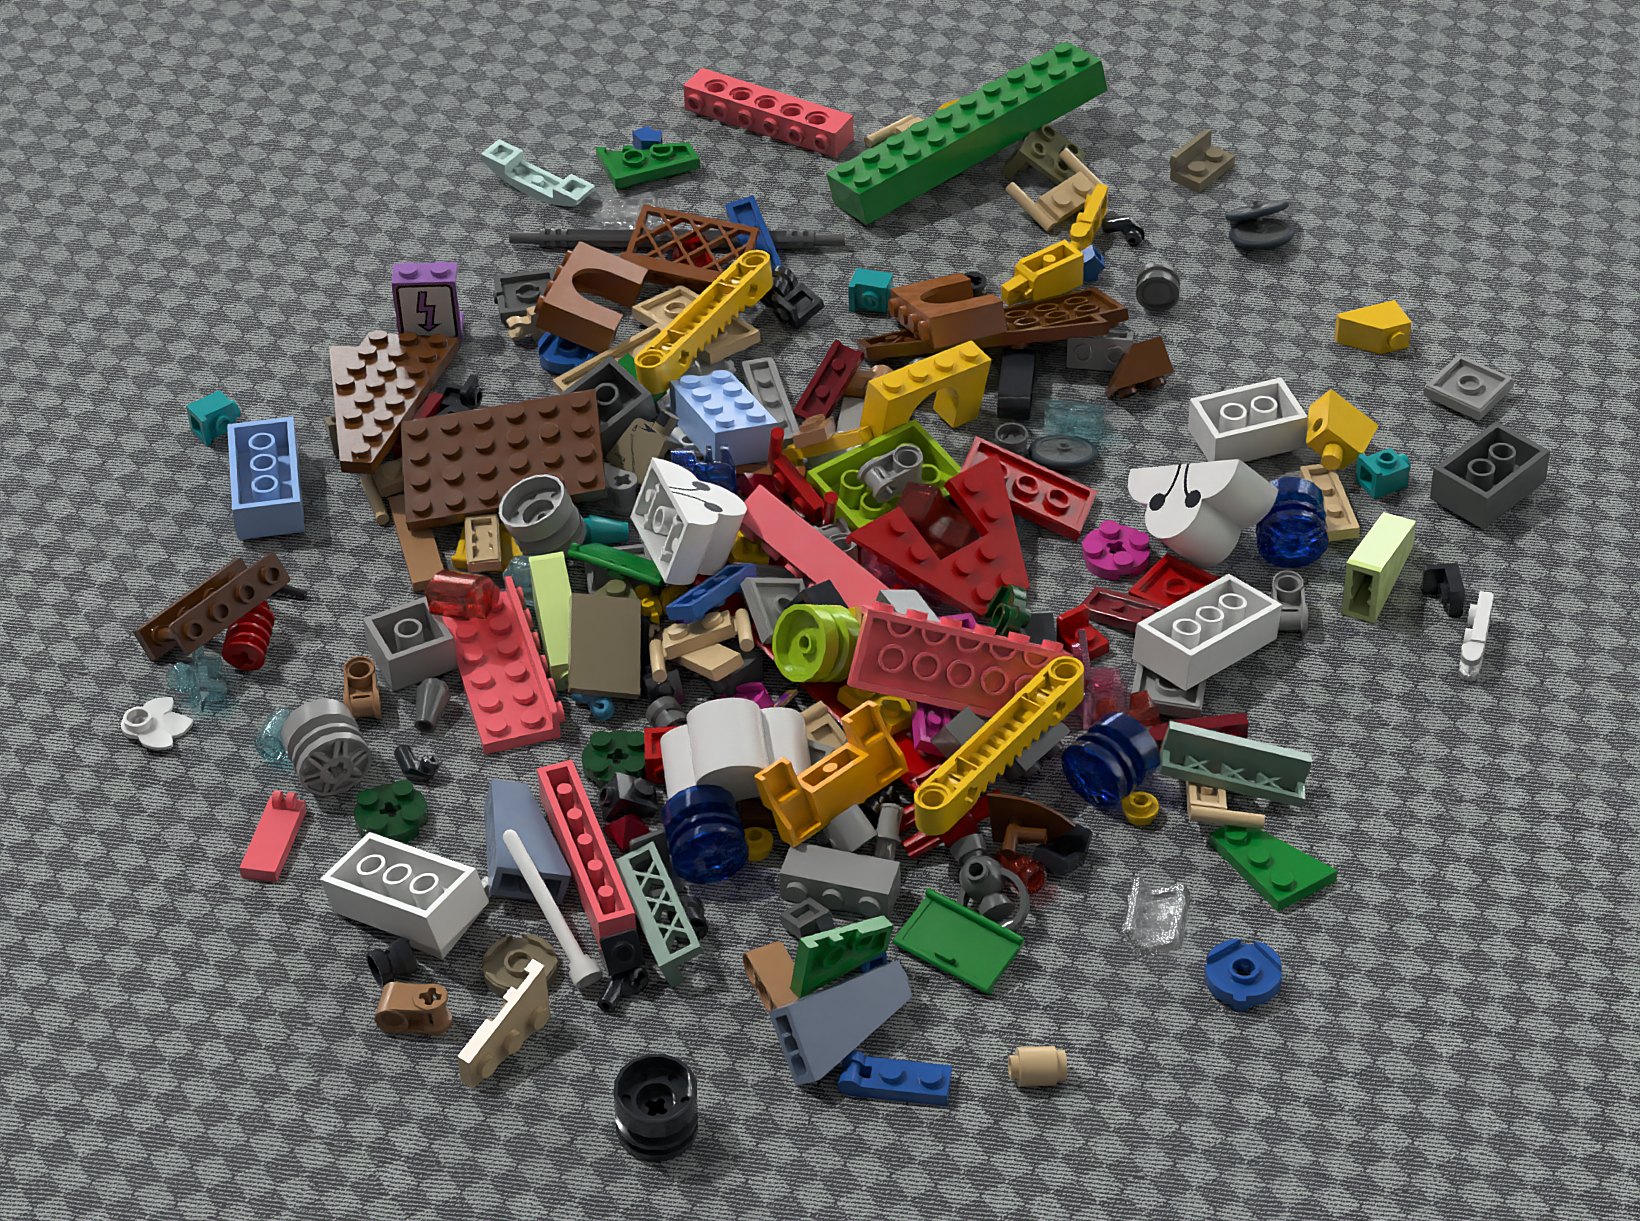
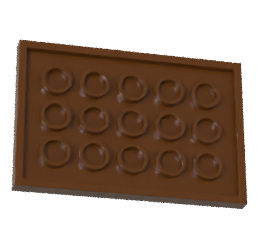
(472, 458)

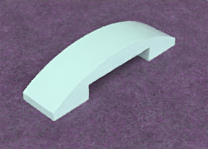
(533, 181)

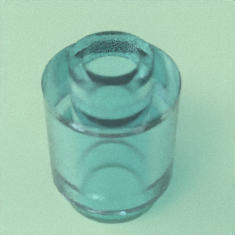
(268, 740)

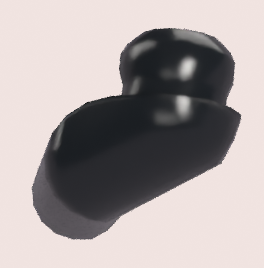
(410, 767)

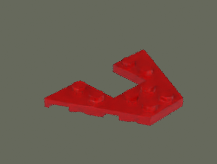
(975, 571)

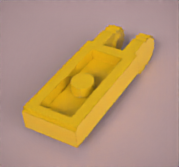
(1088, 223)

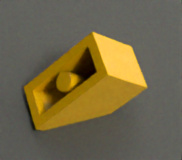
(1374, 328)

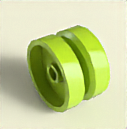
(815, 642)

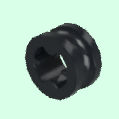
(978, 282)

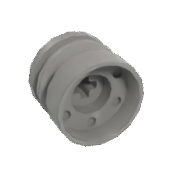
(542, 516)
(325, 747)

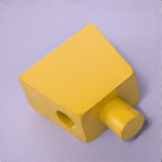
(1338, 431)

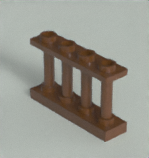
(211, 606)

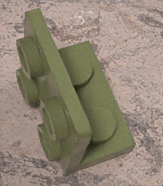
(1042, 152)

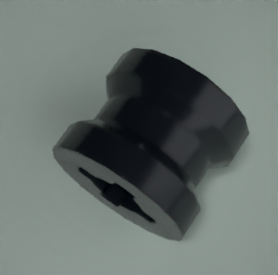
(695, 912)

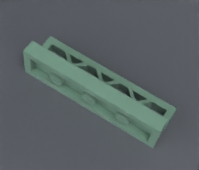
(1235, 760)
(649, 917)

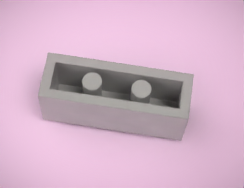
(840, 880)

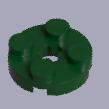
(1008, 610)
(607, 746)
(394, 797)

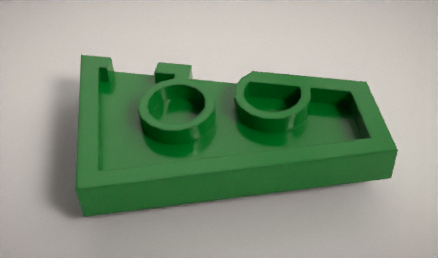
(651, 164)
(1270, 865)
(836, 952)

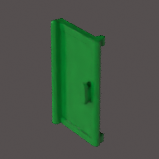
(618, 562)
(950, 932)

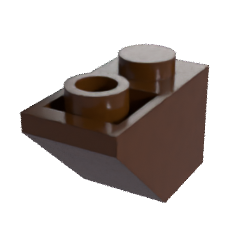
(1139, 367)

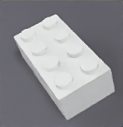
(1206, 631)
(405, 891)

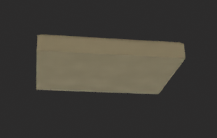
(604, 646)

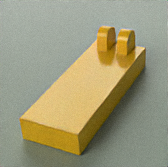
(836, 442)

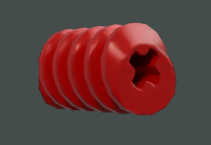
(249, 638)

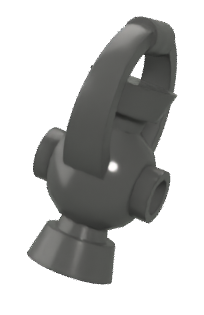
(984, 880)

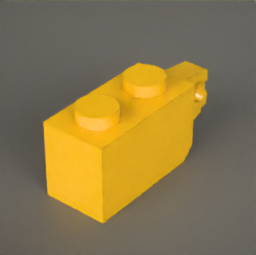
(1045, 274)

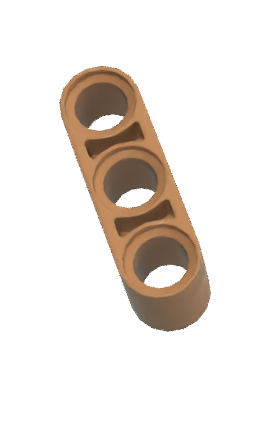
(770, 974)

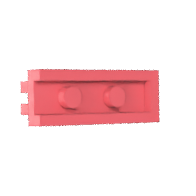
(273, 837)

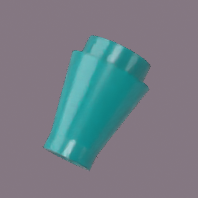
(605, 530)

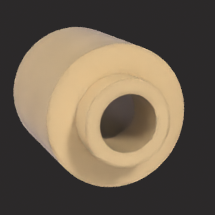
(1037, 1066)

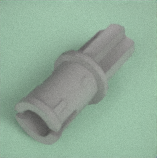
(888, 831)

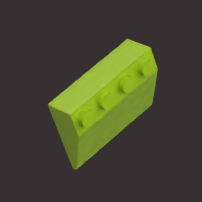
(856, 499)

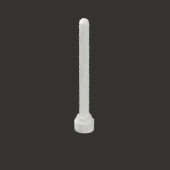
(583, 969)

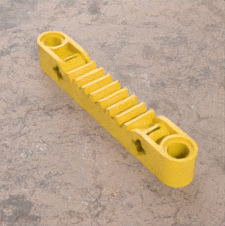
(674, 347)
(961, 779)

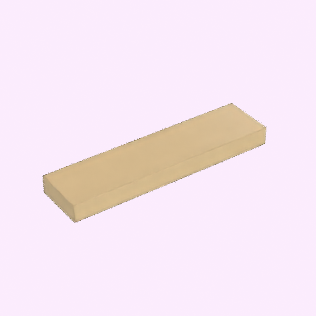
(712, 661)

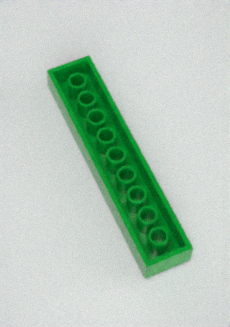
(966, 132)

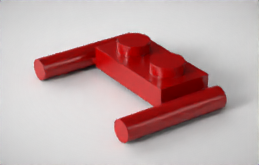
(789, 480)

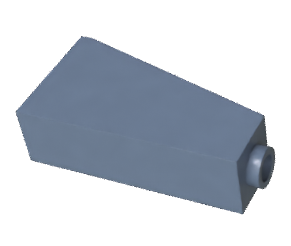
(514, 808)
(833, 1021)

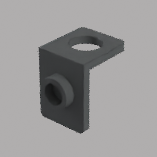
(660, 840)

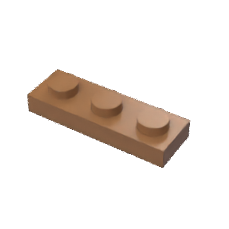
(814, 430)

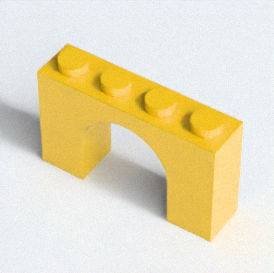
(955, 374)

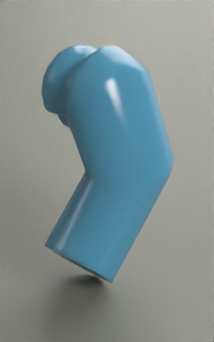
(600, 706)

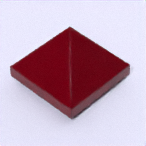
(625, 830)

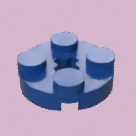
(557, 356)
(1239, 990)

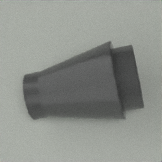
(431, 701)

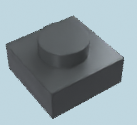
(801, 917)

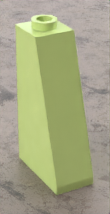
(1376, 566)
(551, 605)

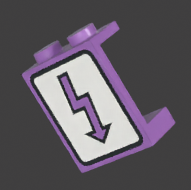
(427, 299)

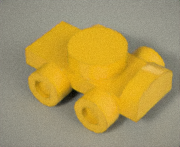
(649, 604)

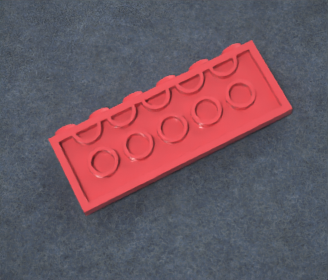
(944, 661)
(506, 675)

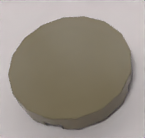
(508, 957)

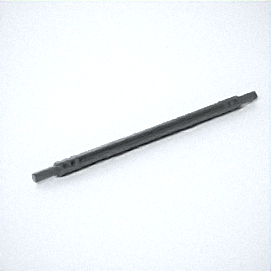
(621, 237)

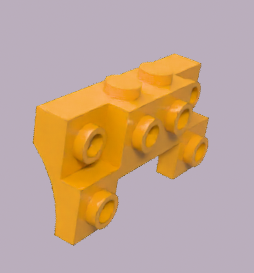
(834, 783)

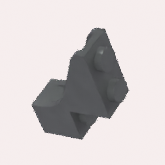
(966, 724)

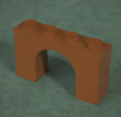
(590, 272)
(945, 312)

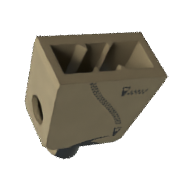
(642, 442)

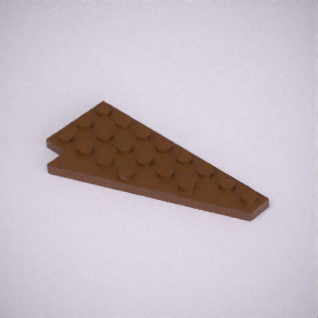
(1042, 320)
(380, 388)

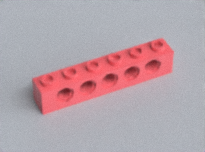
(769, 112)

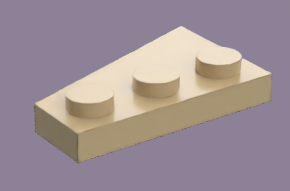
(497, 1038)

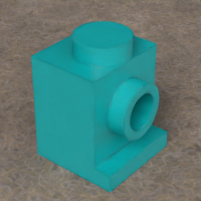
(870, 290)
(210, 416)
(1382, 472)

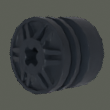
(656, 1107)

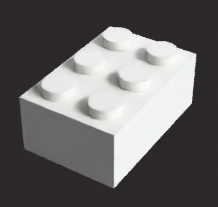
(1248, 422)

